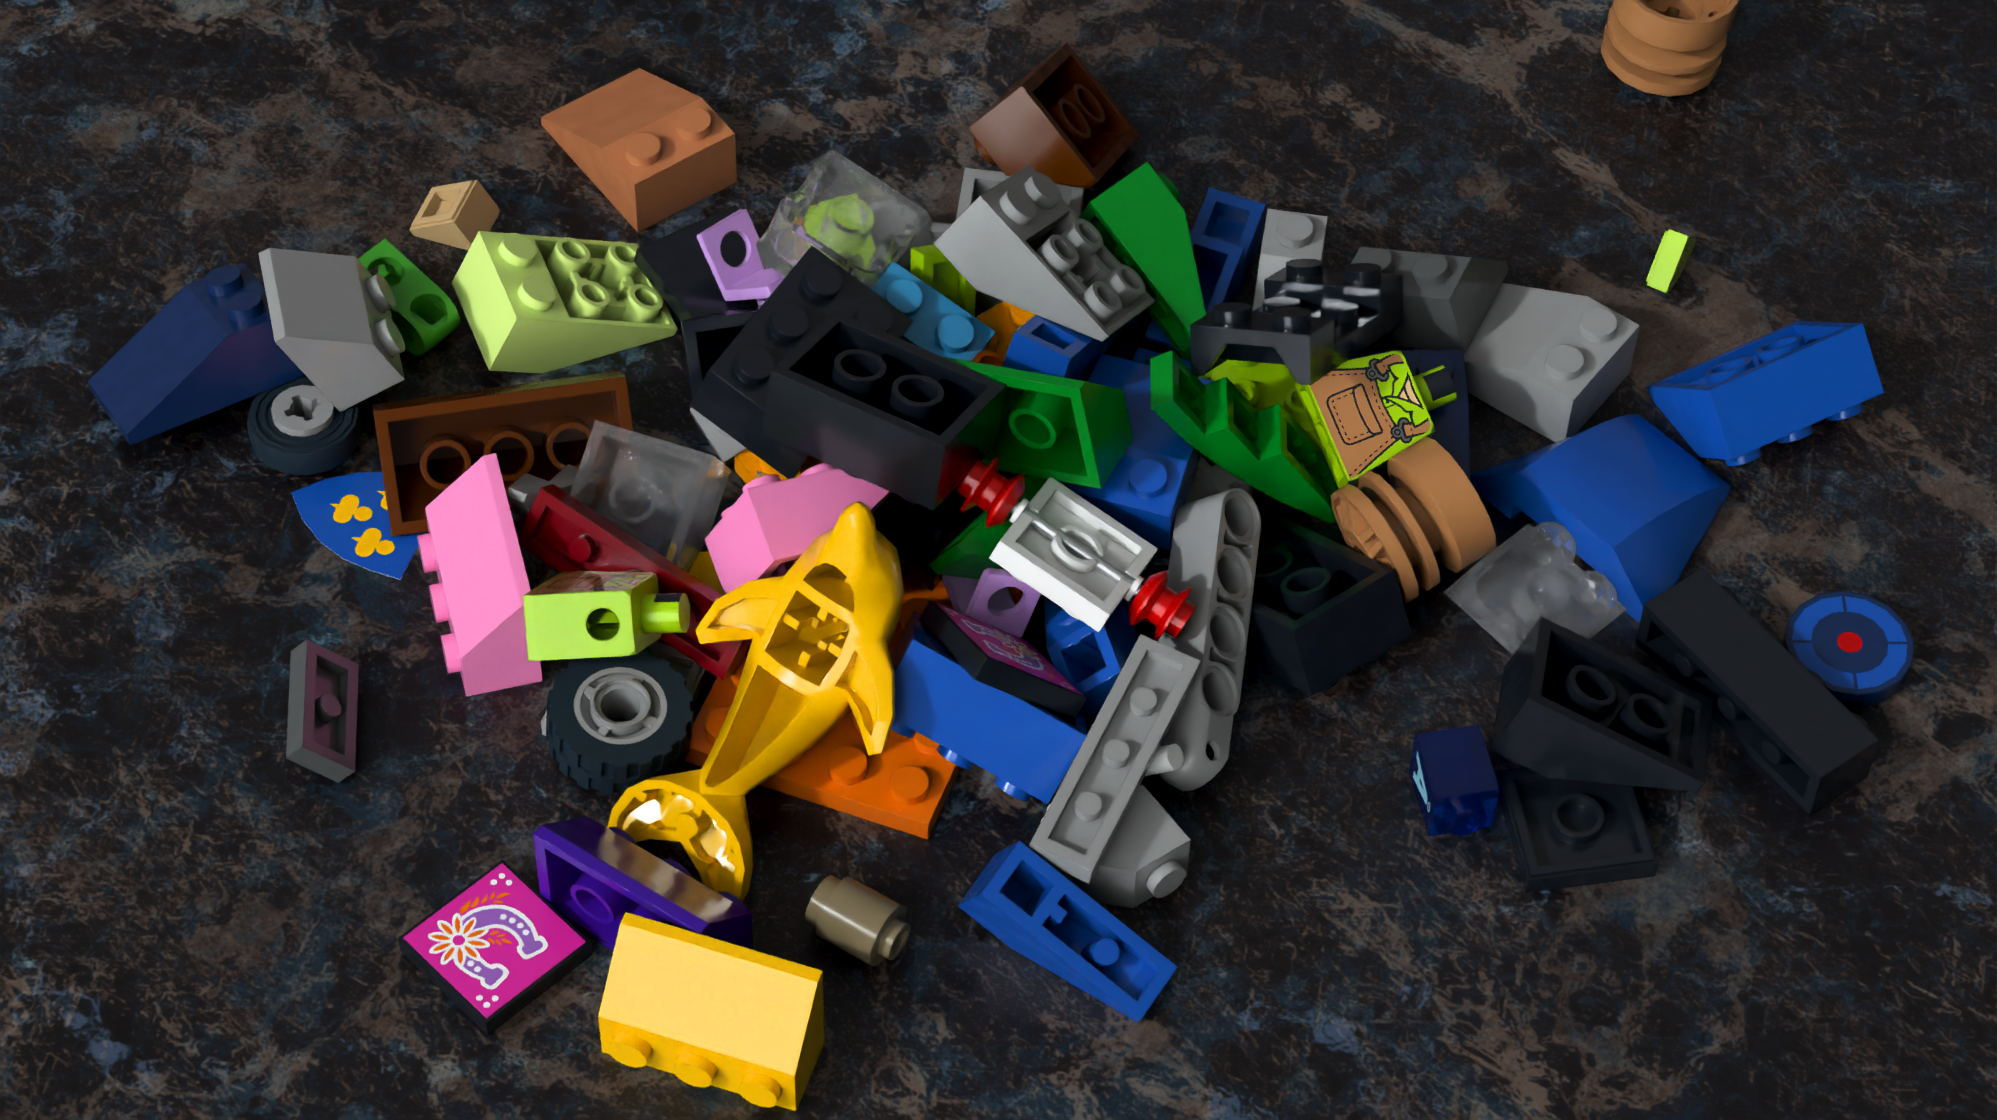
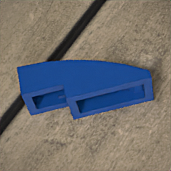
(1223, 250)

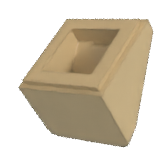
(455, 214)

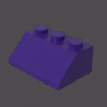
(602, 873)

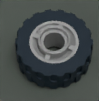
(614, 753)

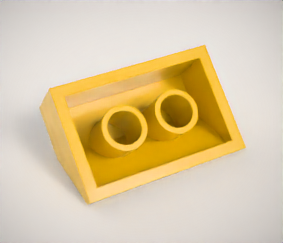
(712, 1012)

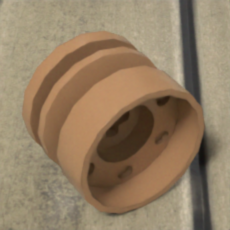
(1667, 43)
(1417, 518)

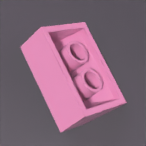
(480, 581)

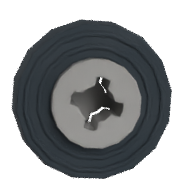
(301, 430)

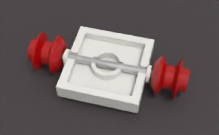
(1074, 552)

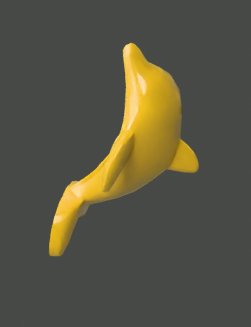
(811, 658)

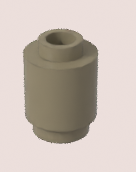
(858, 919)

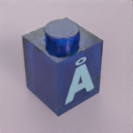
(1454, 780)

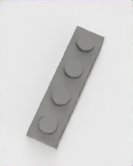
(1114, 758)

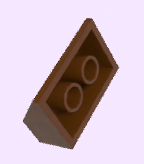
(1056, 123)

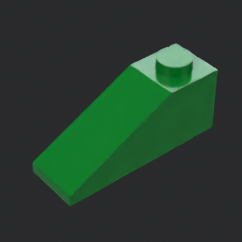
(1151, 235)

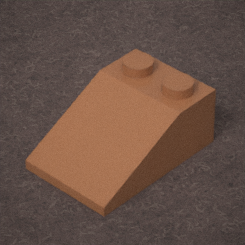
(646, 146)

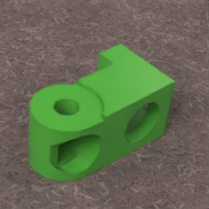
(422, 308)

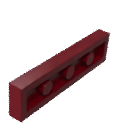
(579, 539)

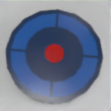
(1852, 645)

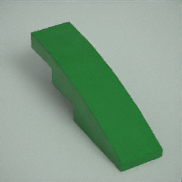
(1252, 445)

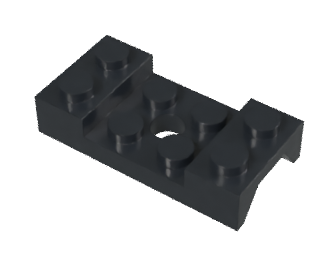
(1307, 320)

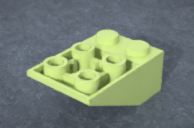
(556, 300)

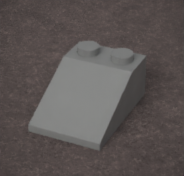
(1548, 357)

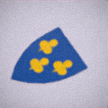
(354, 523)

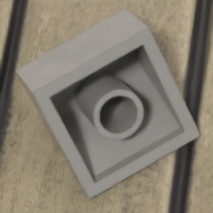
(333, 322)

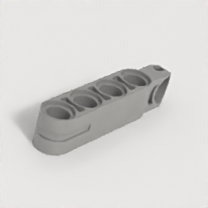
(1217, 556)

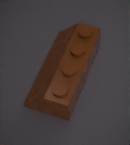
(527, 425)

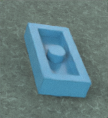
(937, 321)

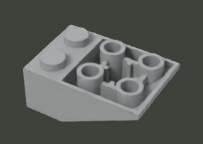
(1043, 258)

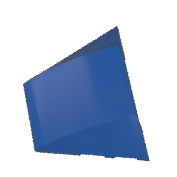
(1623, 497)

